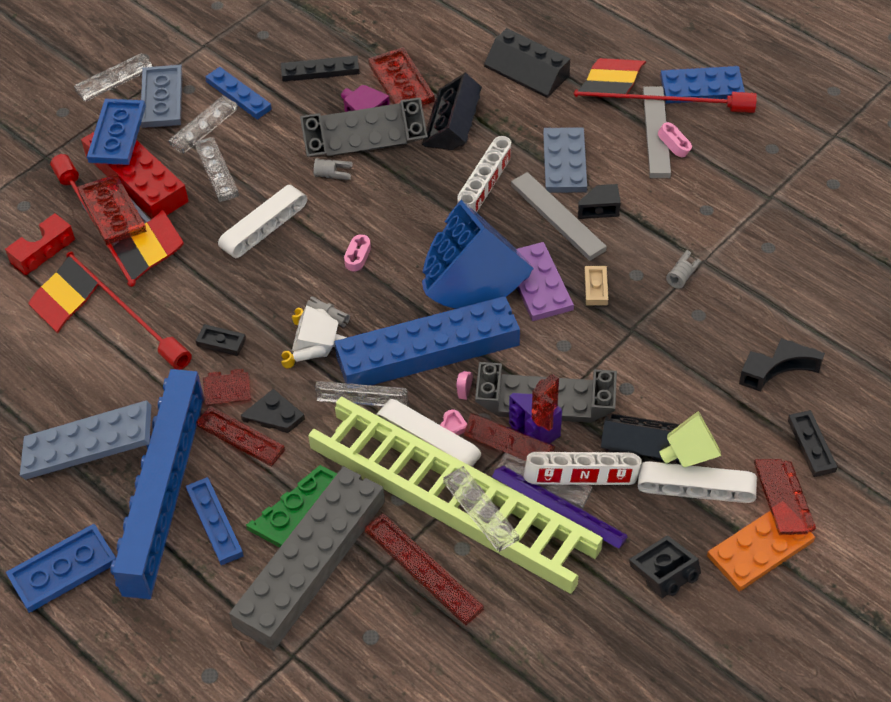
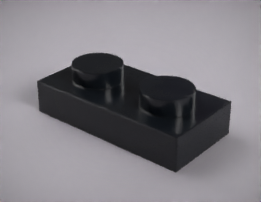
(220, 340)

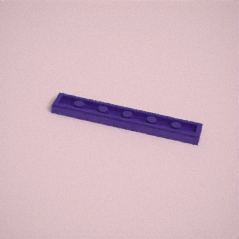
(560, 506)

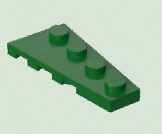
(282, 518)

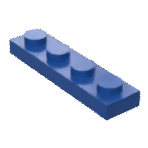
(238, 92)
(214, 521)

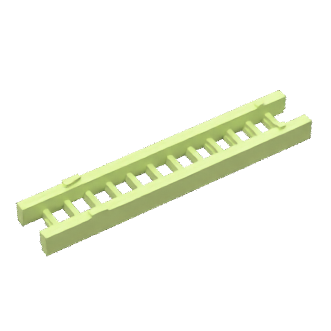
(435, 459)

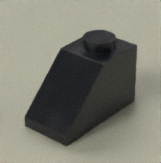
(600, 202)

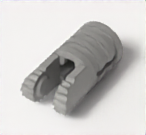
(328, 169)
(682, 271)

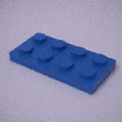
(701, 82)
(116, 131)
(61, 567)

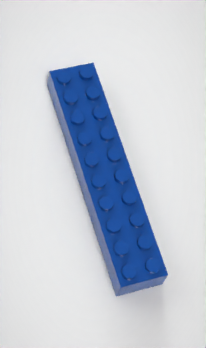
(158, 485)

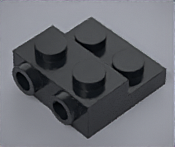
(666, 566)

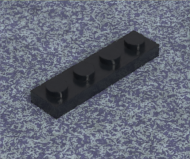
(320, 68)

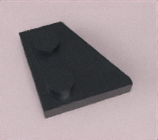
(274, 412)

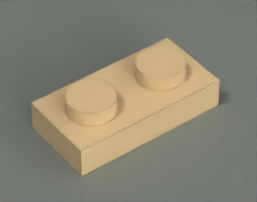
(596, 285)

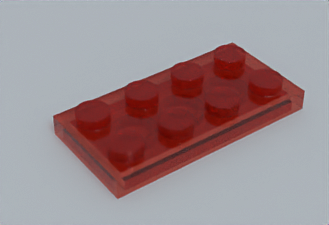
(400, 77)
(111, 209)

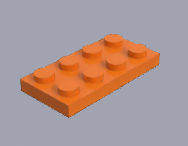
(756, 551)

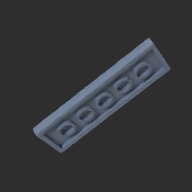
(86, 440)

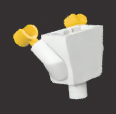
(313, 336)

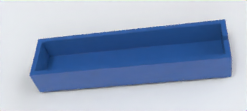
(428, 342)

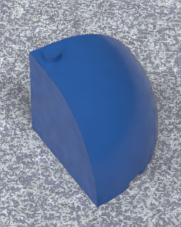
(471, 262)

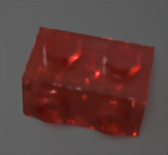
(227, 388)
(545, 401)

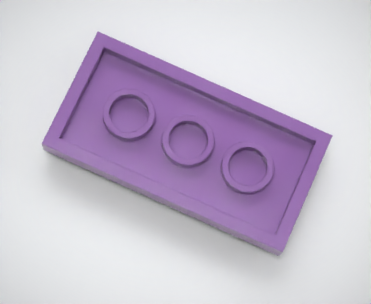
(544, 289)

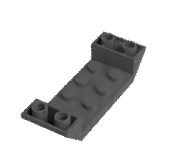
(363, 129)
(578, 398)

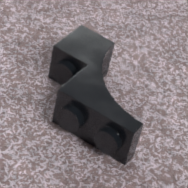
(787, 357)

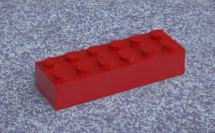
(146, 181)

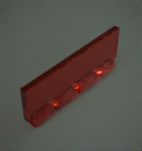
(784, 496)

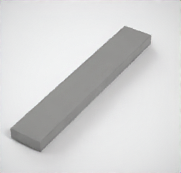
(657, 150)
(558, 216)

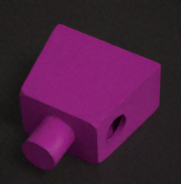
(363, 98)

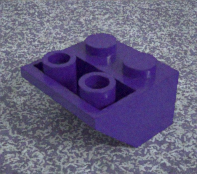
(521, 418)

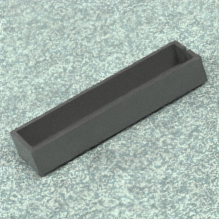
(307, 558)

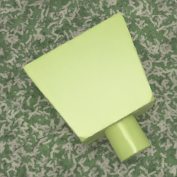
(691, 443)

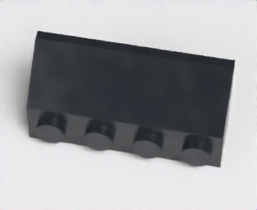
(528, 63)
(453, 114)
(636, 435)

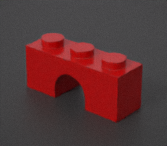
(29, 255)

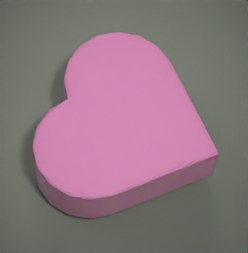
(464, 384)
(454, 422)

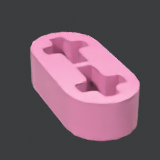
(674, 139)
(361, 253)

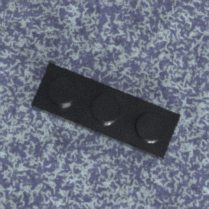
(812, 443)

